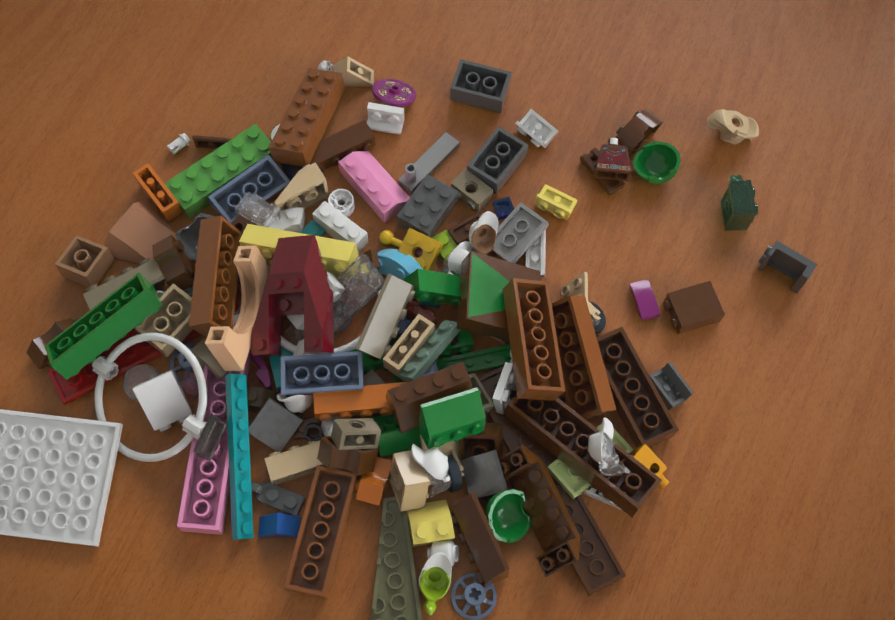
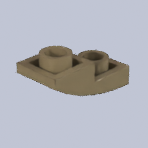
(206, 358)

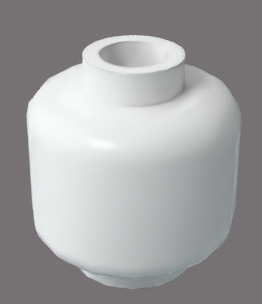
(447, 547)

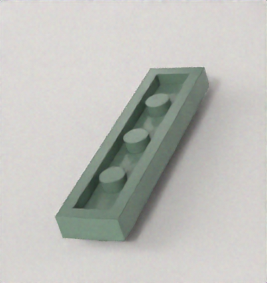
(429, 351)

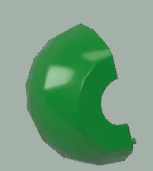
(657, 162)
(507, 516)

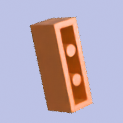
(158, 192)

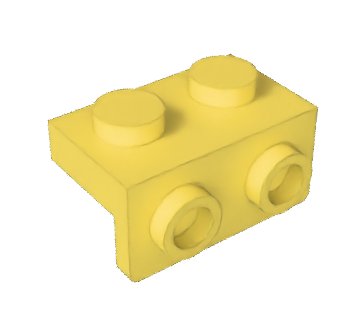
(555, 202)

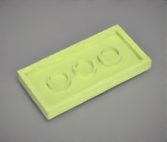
(570, 480)

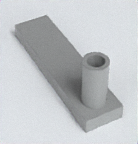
(428, 162)

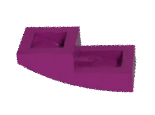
(645, 300)
(263, 374)

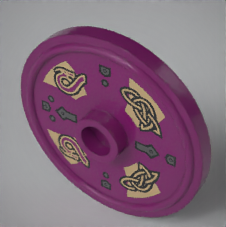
(393, 92)

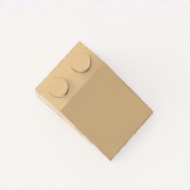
(304, 189)

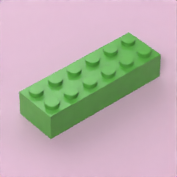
(217, 169)

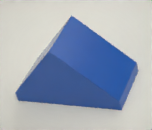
(279, 526)

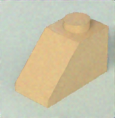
(354, 73)

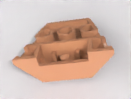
(137, 232)

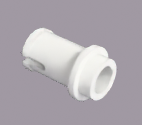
(179, 143)

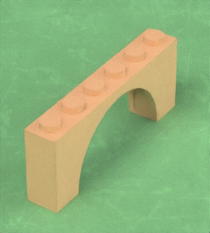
(233, 345)

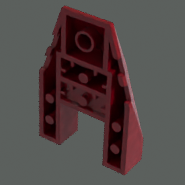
(295, 287)

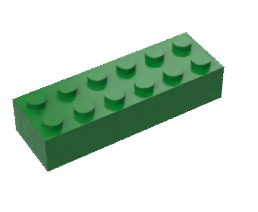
(103, 326)

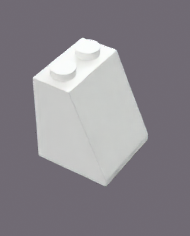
(163, 400)

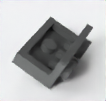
(671, 386)

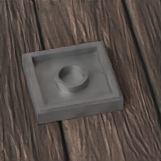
(274, 425)
(484, 474)

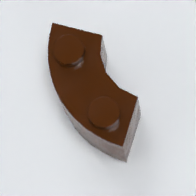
(638, 129)
(174, 262)
(37, 347)
(355, 460)

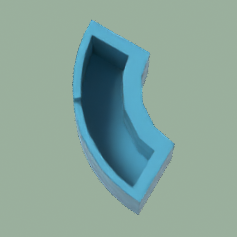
(396, 263)

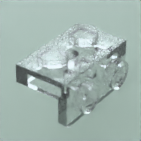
(258, 210)

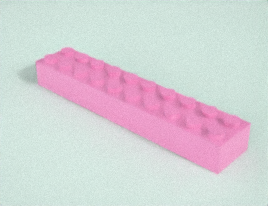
(206, 481)

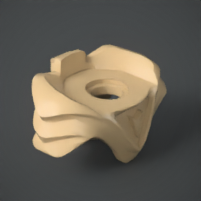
(724, 120)

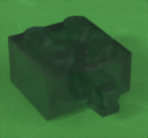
(738, 204)

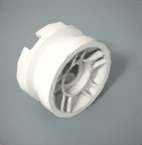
(345, 196)

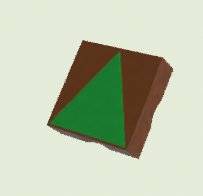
(482, 298)

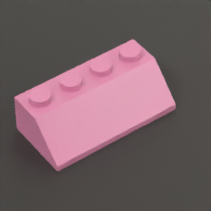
(373, 184)

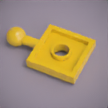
(412, 241)

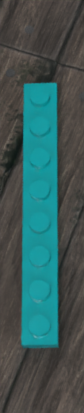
(239, 457)

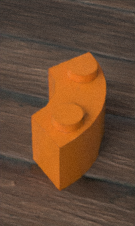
(372, 484)

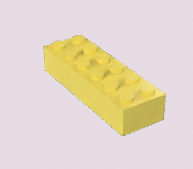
(336, 254)

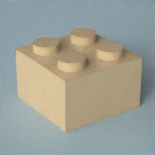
(408, 481)

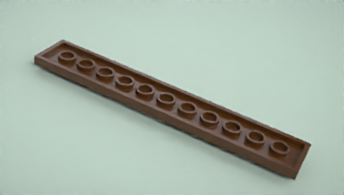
(596, 562)

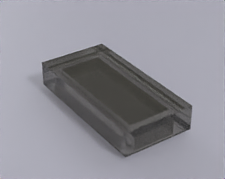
(210, 437)

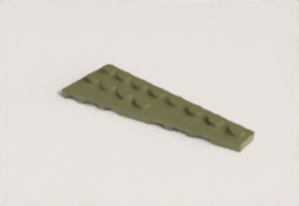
(395, 581)

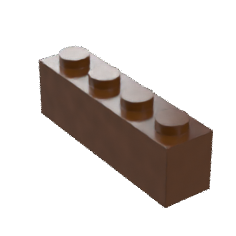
(339, 145)

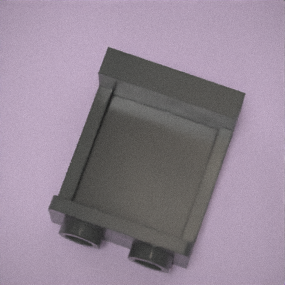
(789, 263)

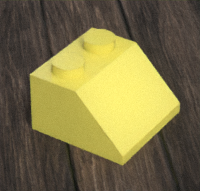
(430, 523)

